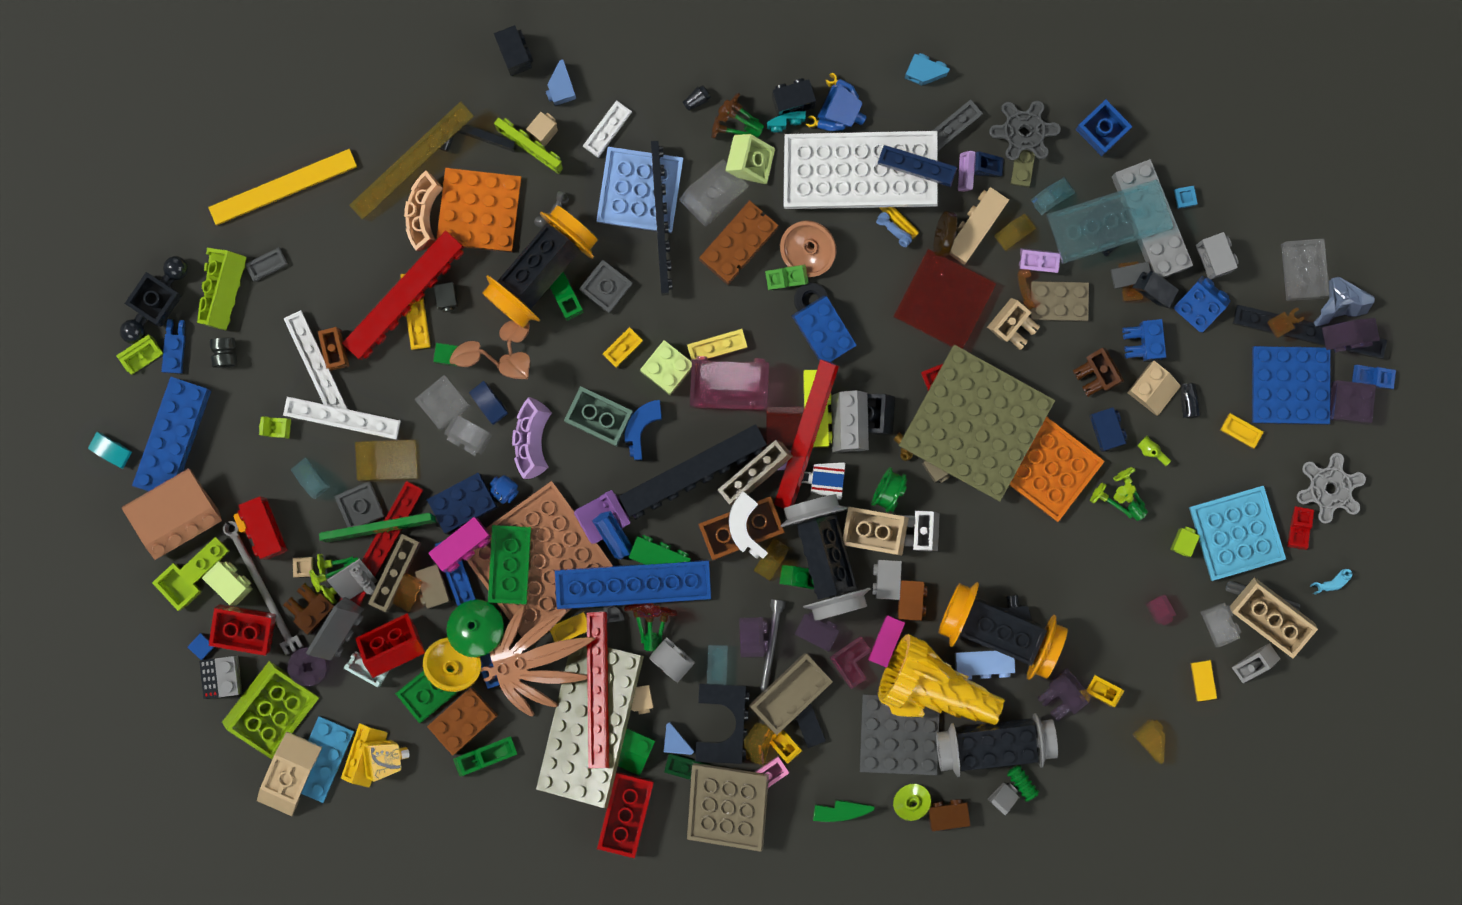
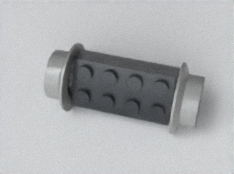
(997, 745)

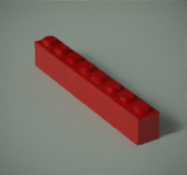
(404, 295)

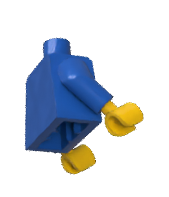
(840, 107)

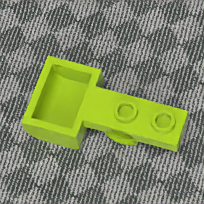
(179, 583)

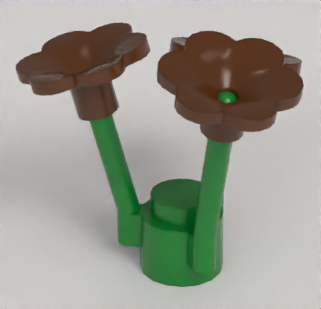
(751, 126)

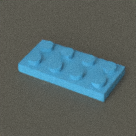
(334, 743)

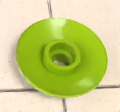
(906, 797)

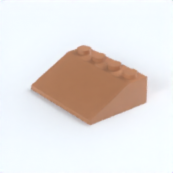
(172, 513)

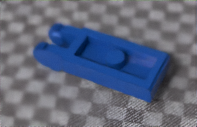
(173, 348)

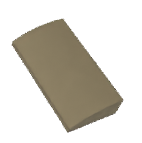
(790, 693)

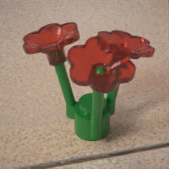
(649, 611)

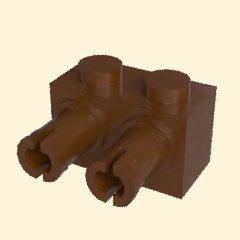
(1105, 370)
(314, 614)

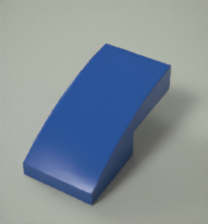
(1377, 376)

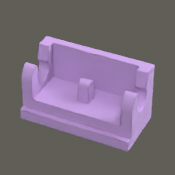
(1039, 260)

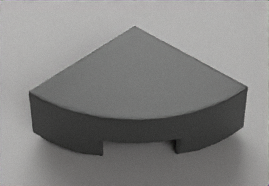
(613, 614)

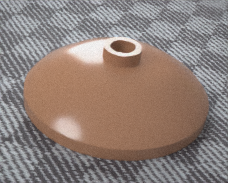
(797, 251)

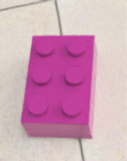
(460, 545)

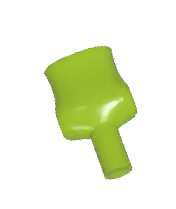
(1152, 449)

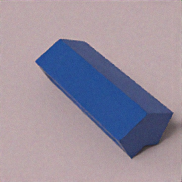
(612, 534)

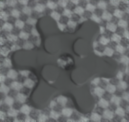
(1027, 119)

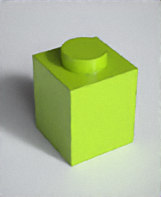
(1185, 541)

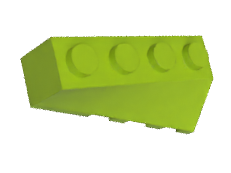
(220, 287)

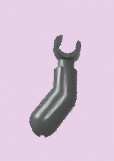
(561, 199)

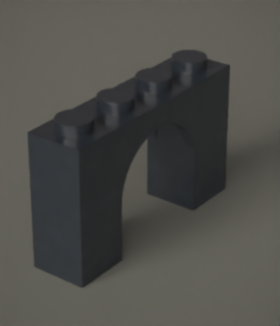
(732, 748)

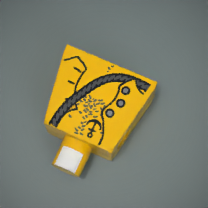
(382, 758)

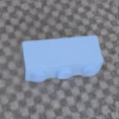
(984, 664)

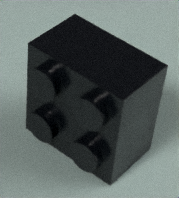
(512, 49)
(793, 97)

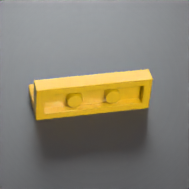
(354, 768)

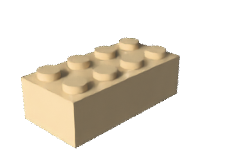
(1273, 617)

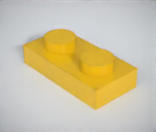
(622, 347)
(570, 628)

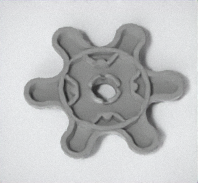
(1343, 485)

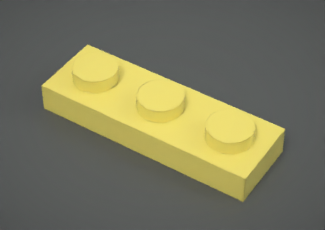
(718, 345)

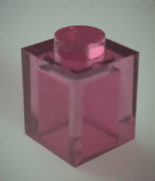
(1161, 610)

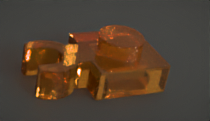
(1282, 323)

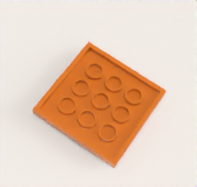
(480, 208)
(1055, 470)

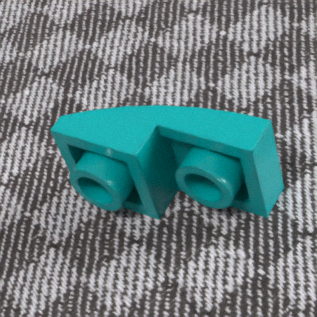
(779, 122)
(109, 450)

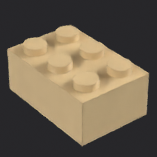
(875, 531)

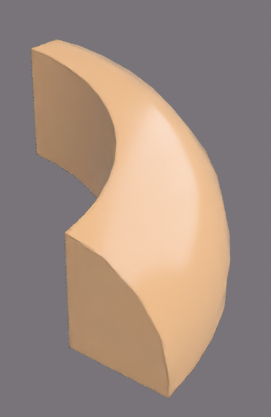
(418, 211)

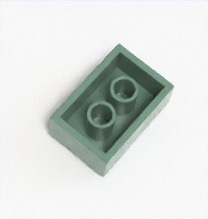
(598, 416)

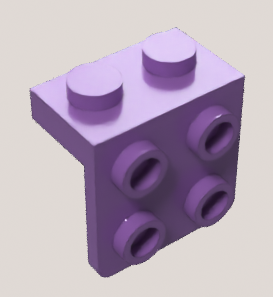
(606, 502)

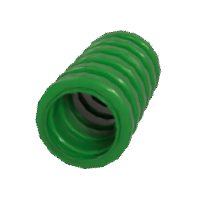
(1023, 783)

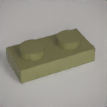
(1023, 169)

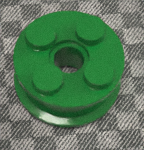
(889, 489)

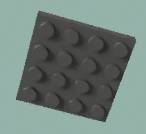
(897, 742)

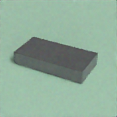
(266, 264)
(1128, 275)

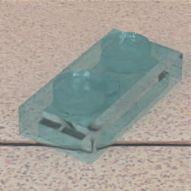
(717, 664)

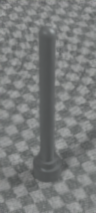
(777, 608)

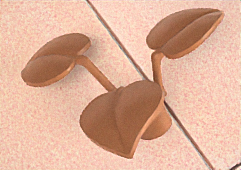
(510, 365)

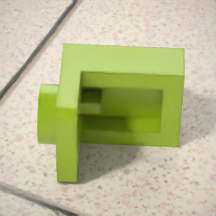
(274, 427)

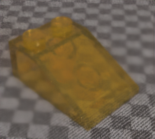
(386, 460)

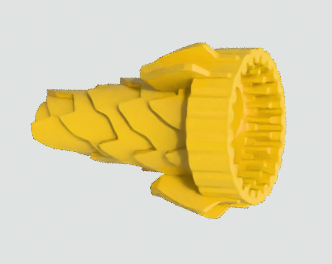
(921, 680)

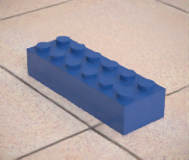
(172, 433)

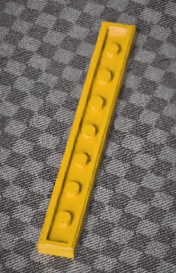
(282, 187)

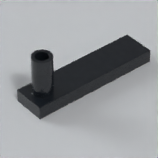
(483, 136)

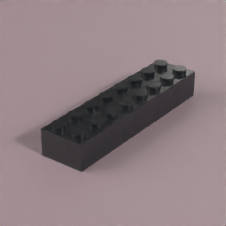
(693, 471)

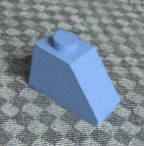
(560, 86)

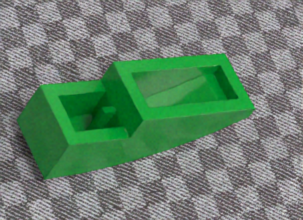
(485, 756)
(841, 811)

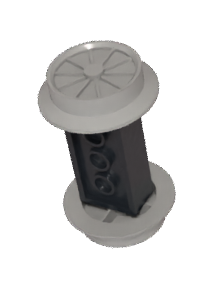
(826, 556)

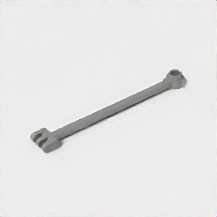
(289, 640)

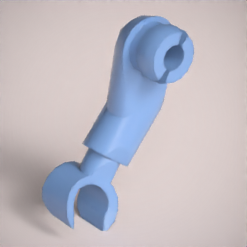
(905, 238)

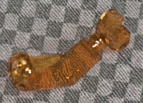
(1025, 291)

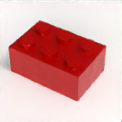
(262, 528)
(242, 629)
(390, 645)

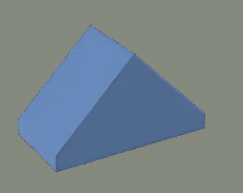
(675, 742)

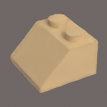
(1154, 388)

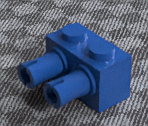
(1151, 338)

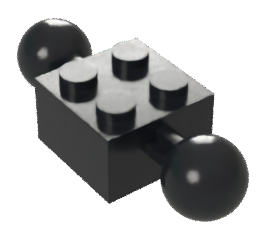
(153, 299)

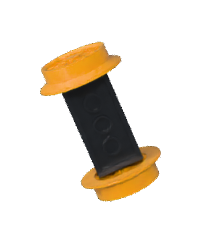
(539, 265)
(1003, 631)

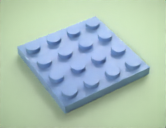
(628, 189)

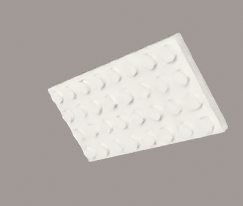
(845, 171)

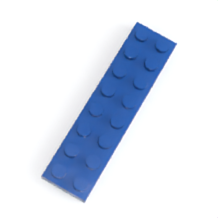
(632, 584)

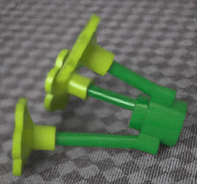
(1123, 494)
(322, 565)

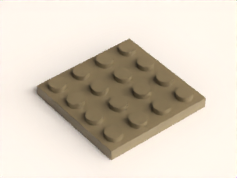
(727, 807)

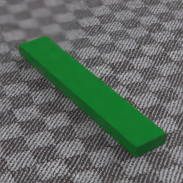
(377, 527)

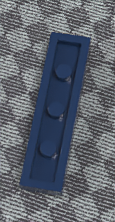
(917, 165)

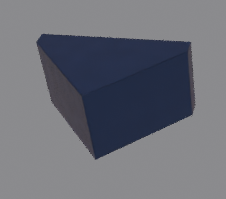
(988, 165)

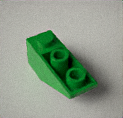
(566, 298)
(651, 553)
(796, 577)

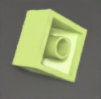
(750, 158)

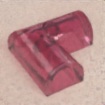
(846, 660)

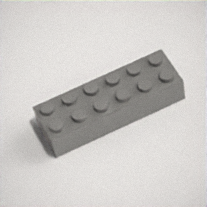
(1164, 250)

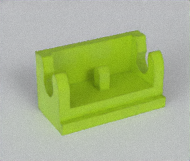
(140, 354)

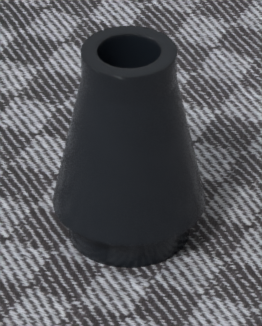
(697, 98)

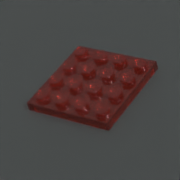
(944, 300)

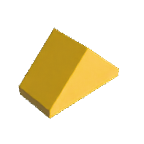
(1105, 691)
(785, 746)

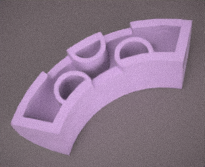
(528, 438)

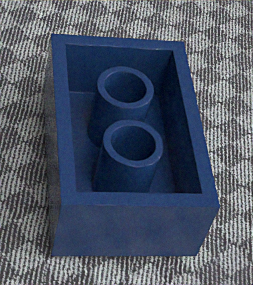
(462, 503)

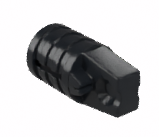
(1189, 401)

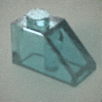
(1052, 196)
(310, 478)

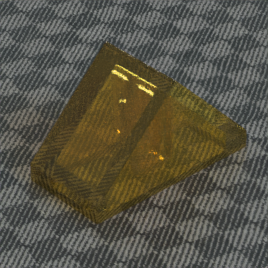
(1015, 232)
(771, 562)
(758, 743)

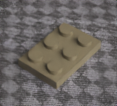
(1060, 301)

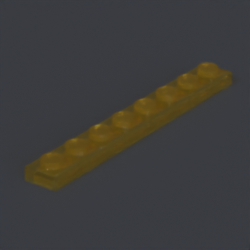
(411, 160)

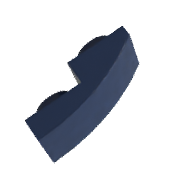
(488, 402)

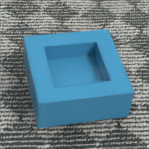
(1185, 197)

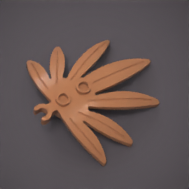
(514, 665)

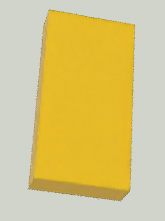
(1241, 430)
(1203, 680)

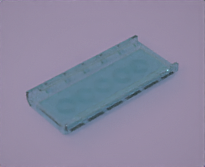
(1110, 221)

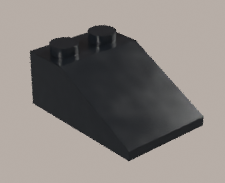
(880, 414)

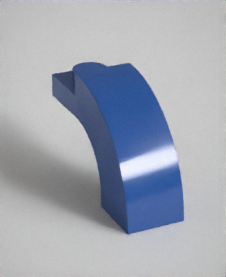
(639, 420)

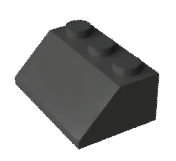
(336, 630)

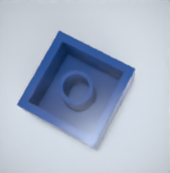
(1103, 127)

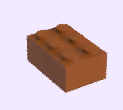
(462, 721)

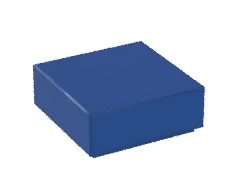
(200, 646)

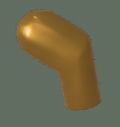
(905, 455)

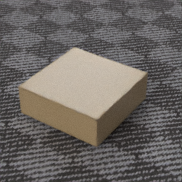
(302, 566)

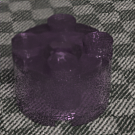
(298, 671)

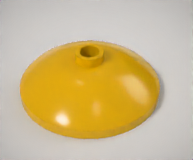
(443, 656)

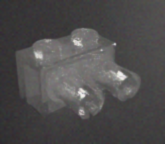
(1220, 624)

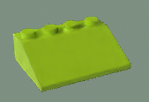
(269, 710)

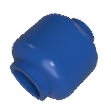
(503, 489)

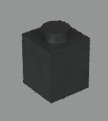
(446, 297)

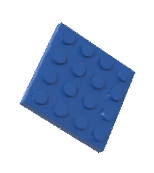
(1290, 385)

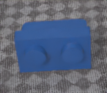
(1202, 304)

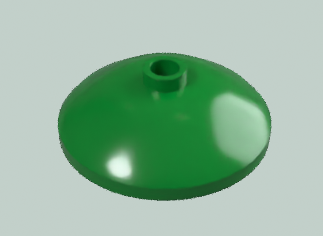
(485, 634)

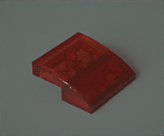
(783, 424)

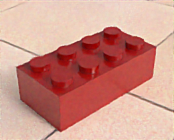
(625, 814)

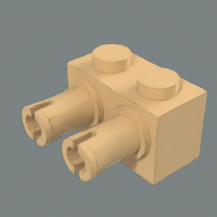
(1009, 320)

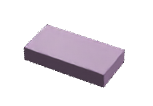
(966, 171)

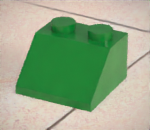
(635, 751)

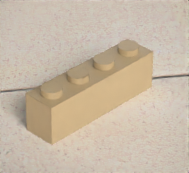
(977, 225)

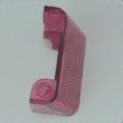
(729, 384)

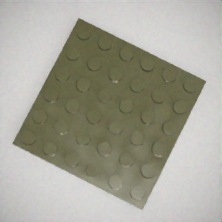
(976, 423)

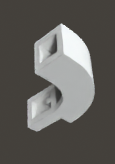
(737, 525)

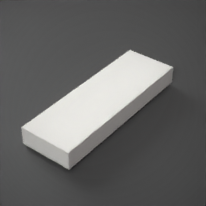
(607, 129)

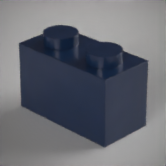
(1108, 429)

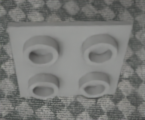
(353, 580)

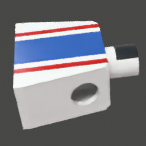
(826, 479)

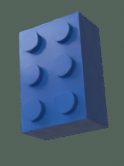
(824, 330)

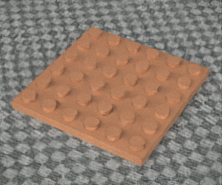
(555, 545)

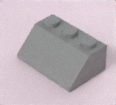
(849, 421)

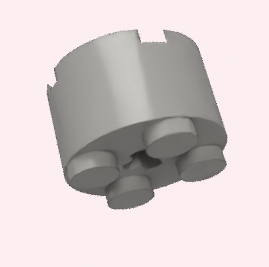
(671, 660)

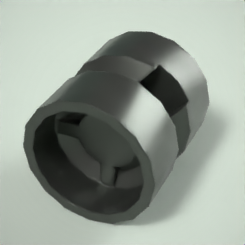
(223, 352)

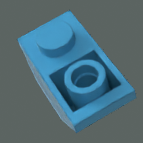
(924, 70)

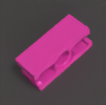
(886, 641)

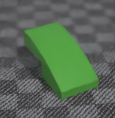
(786, 277)

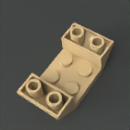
(288, 773)

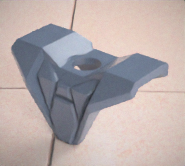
(1344, 300)

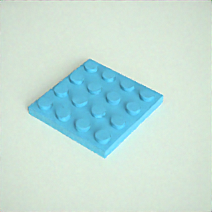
(1237, 533)

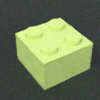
(666, 367)
(227, 582)

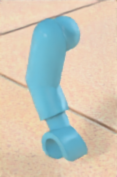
(1336, 584)

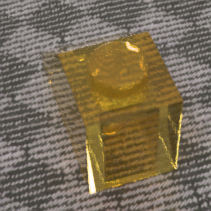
(1152, 739)

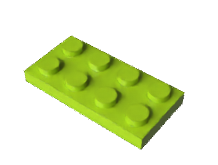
(535, 148)

